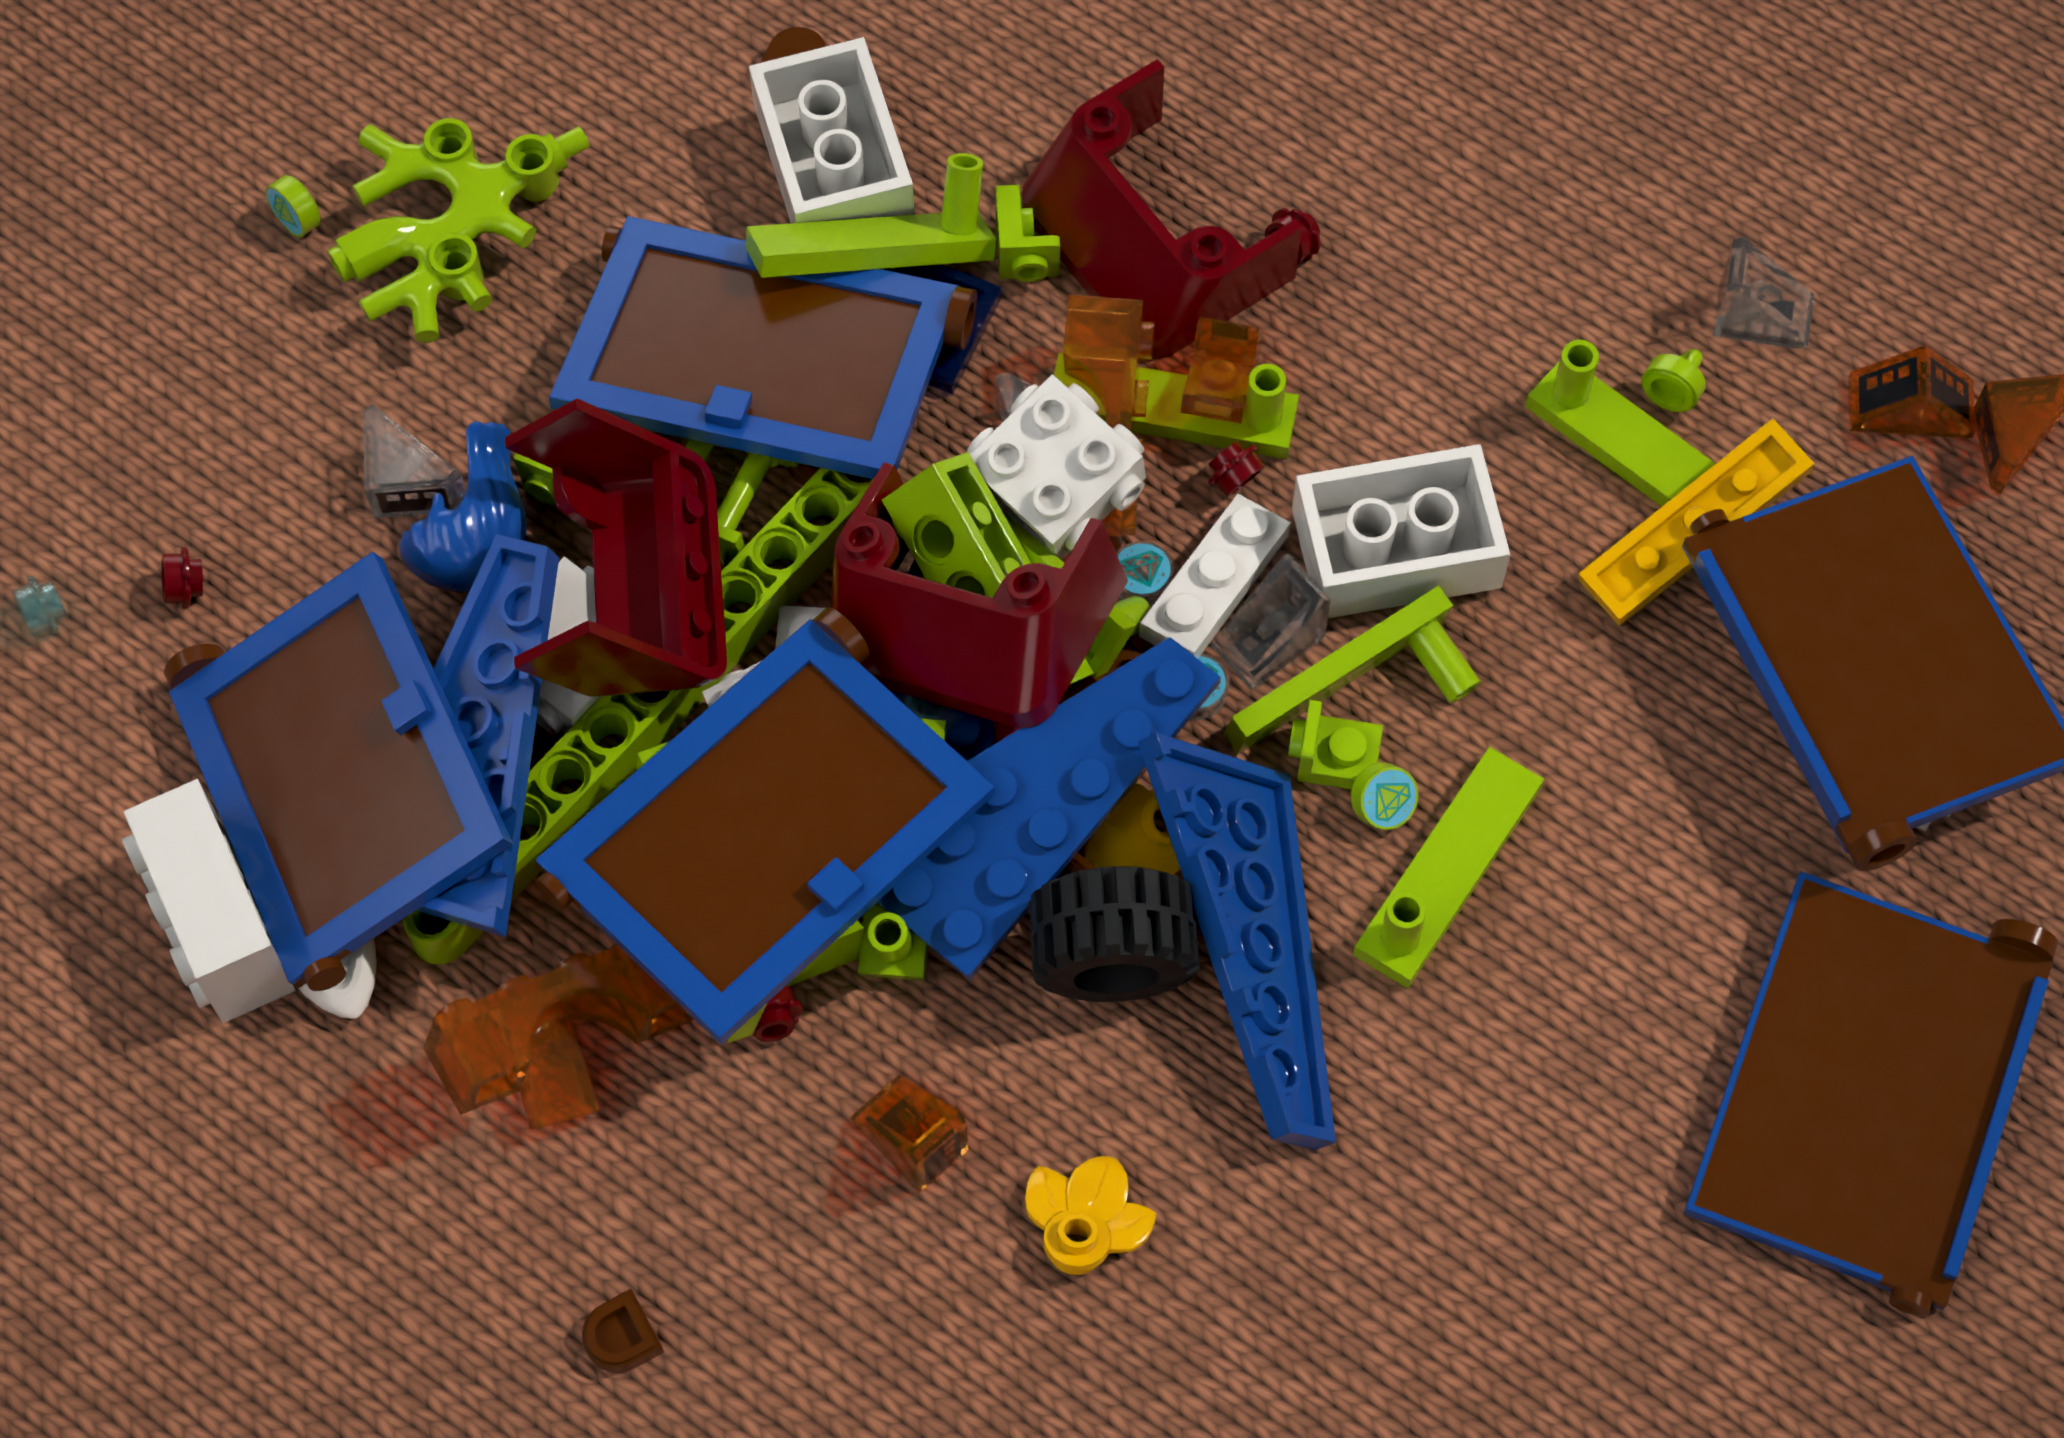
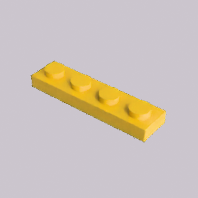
(1653, 553)

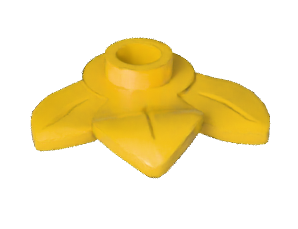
(1131, 836)
(1090, 1206)

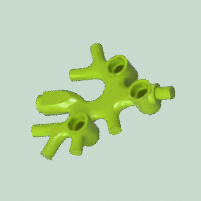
(444, 244)

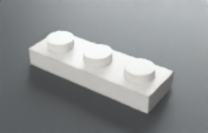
(1216, 576)

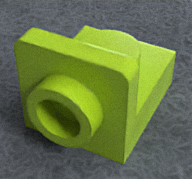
(1018, 250)
(1333, 748)

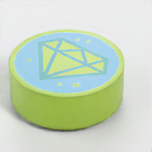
(293, 205)
(1384, 796)

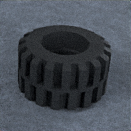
(1113, 934)

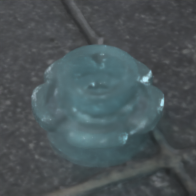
(39, 606)

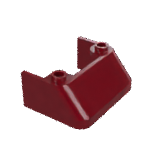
(1122, 247)
(651, 556)
(966, 650)

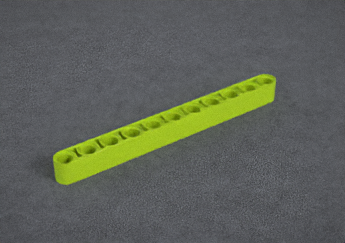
(650, 724)

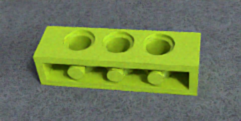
(984, 545)

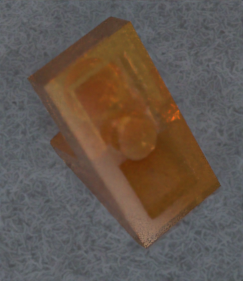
(1221, 370)

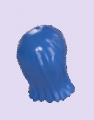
(453, 543)

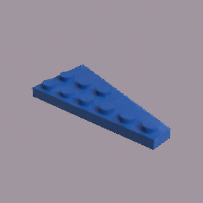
(497, 708)
(1047, 802)
(1243, 862)

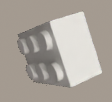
(831, 135)
(1400, 529)
(204, 903)

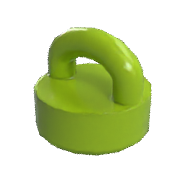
(1675, 380)

